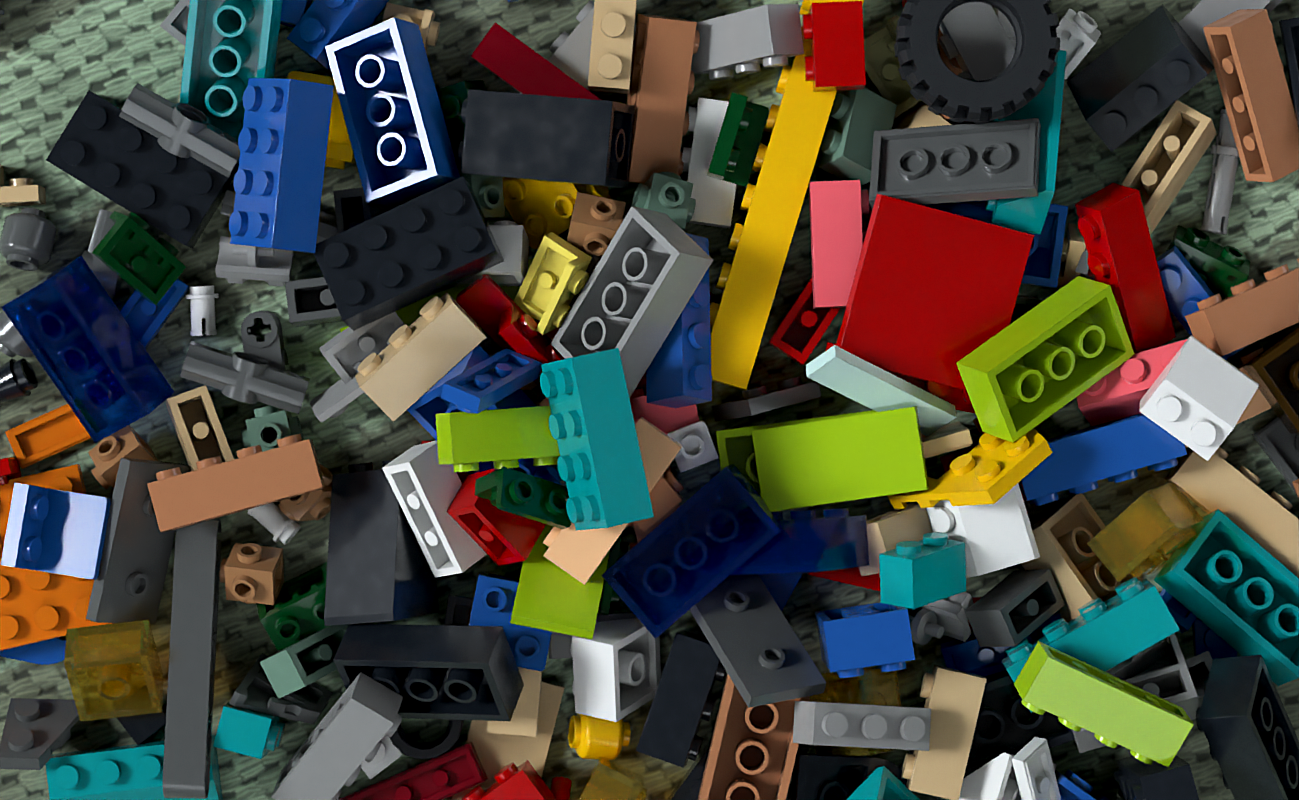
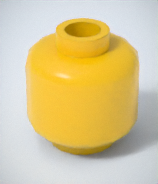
(597, 737)

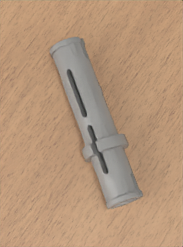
(1221, 180)

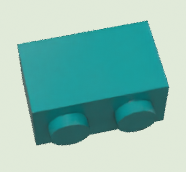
(922, 571)
(248, 732)

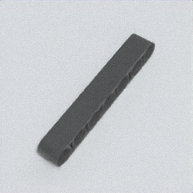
(192, 661)

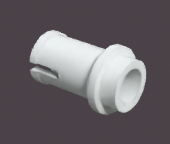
(202, 306)
(275, 522)

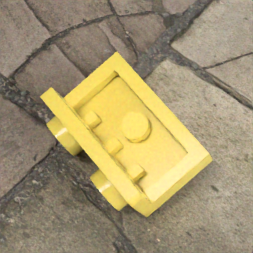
(552, 282)

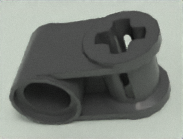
(273, 347)

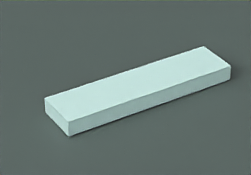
(878, 388)

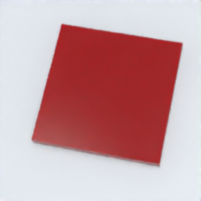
(930, 289)

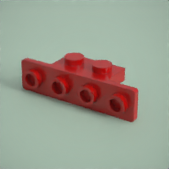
(506, 321)

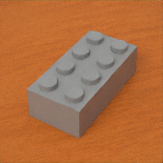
(634, 293)

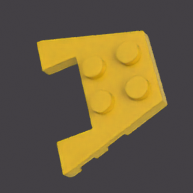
(983, 473)

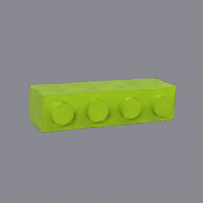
(496, 437)
(1103, 705)

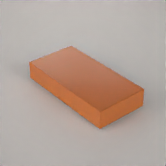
(46, 436)

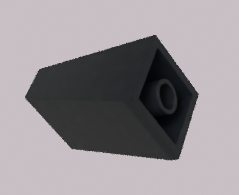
(547, 138)
(373, 554)

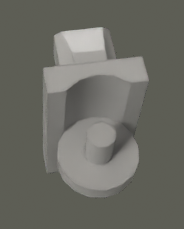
(244, 262)
(941, 619)

